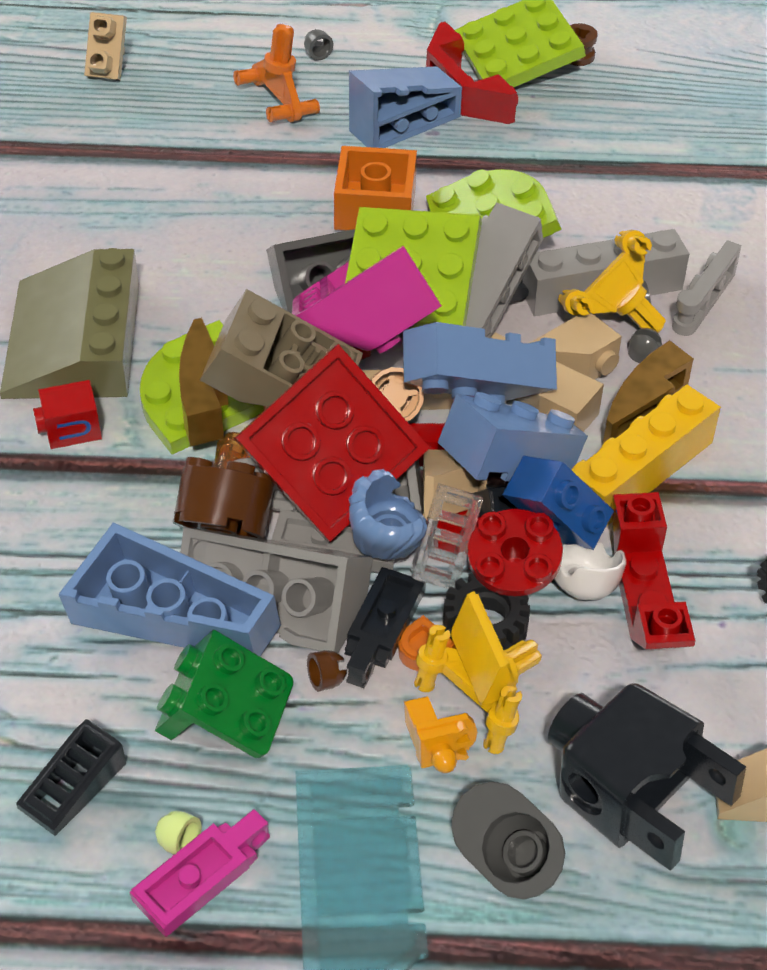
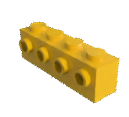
(652, 446)

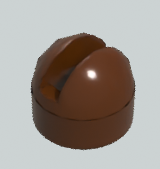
(324, 670)

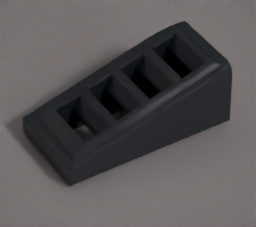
(74, 751)

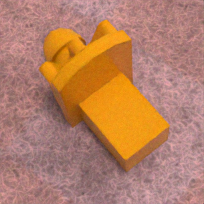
(438, 740)

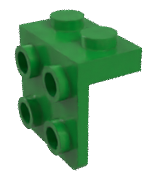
(226, 694)

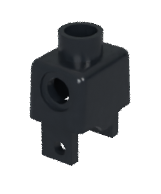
(631, 760)

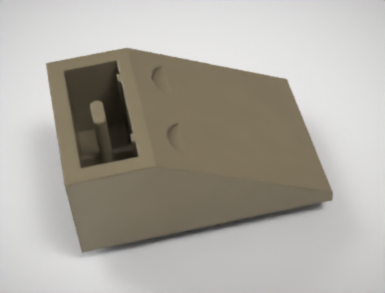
(265, 351)

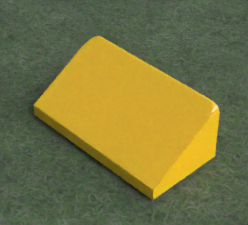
(481, 651)

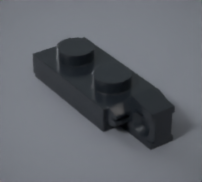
(381, 623)

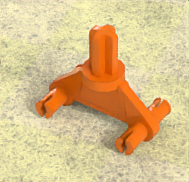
(276, 73)

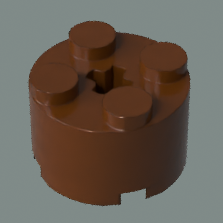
(223, 499)

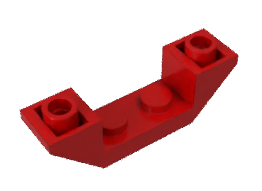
(483, 99)
(645, 588)

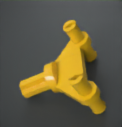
(619, 286)
(503, 714)

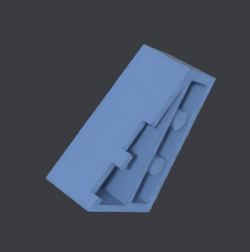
(400, 103)
(466, 362)
(496, 436)

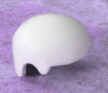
(589, 572)

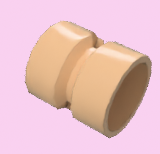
(403, 396)

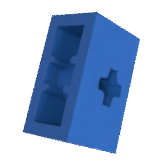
(559, 493)

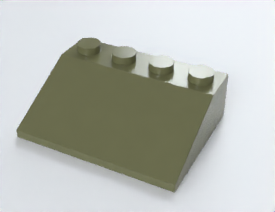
(74, 326)

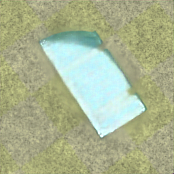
(359, 869)

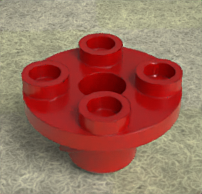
(515, 551)

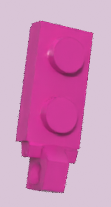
(199, 872)

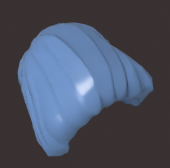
(381, 521)

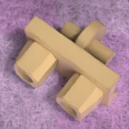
(105, 46)

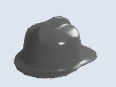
(508, 840)

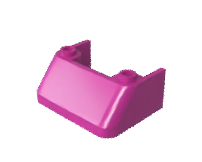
(372, 305)

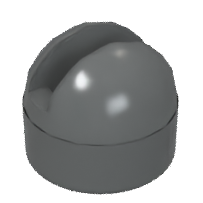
(317, 49)
(643, 343)

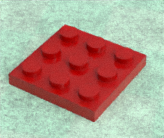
(328, 436)

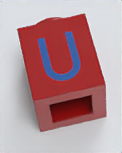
(68, 414)

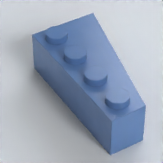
(164, 596)

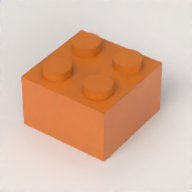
(373, 180)

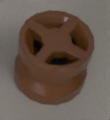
(588, 37)

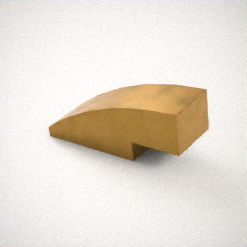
(651, 380)
(199, 401)

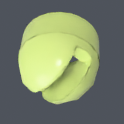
(177, 830)

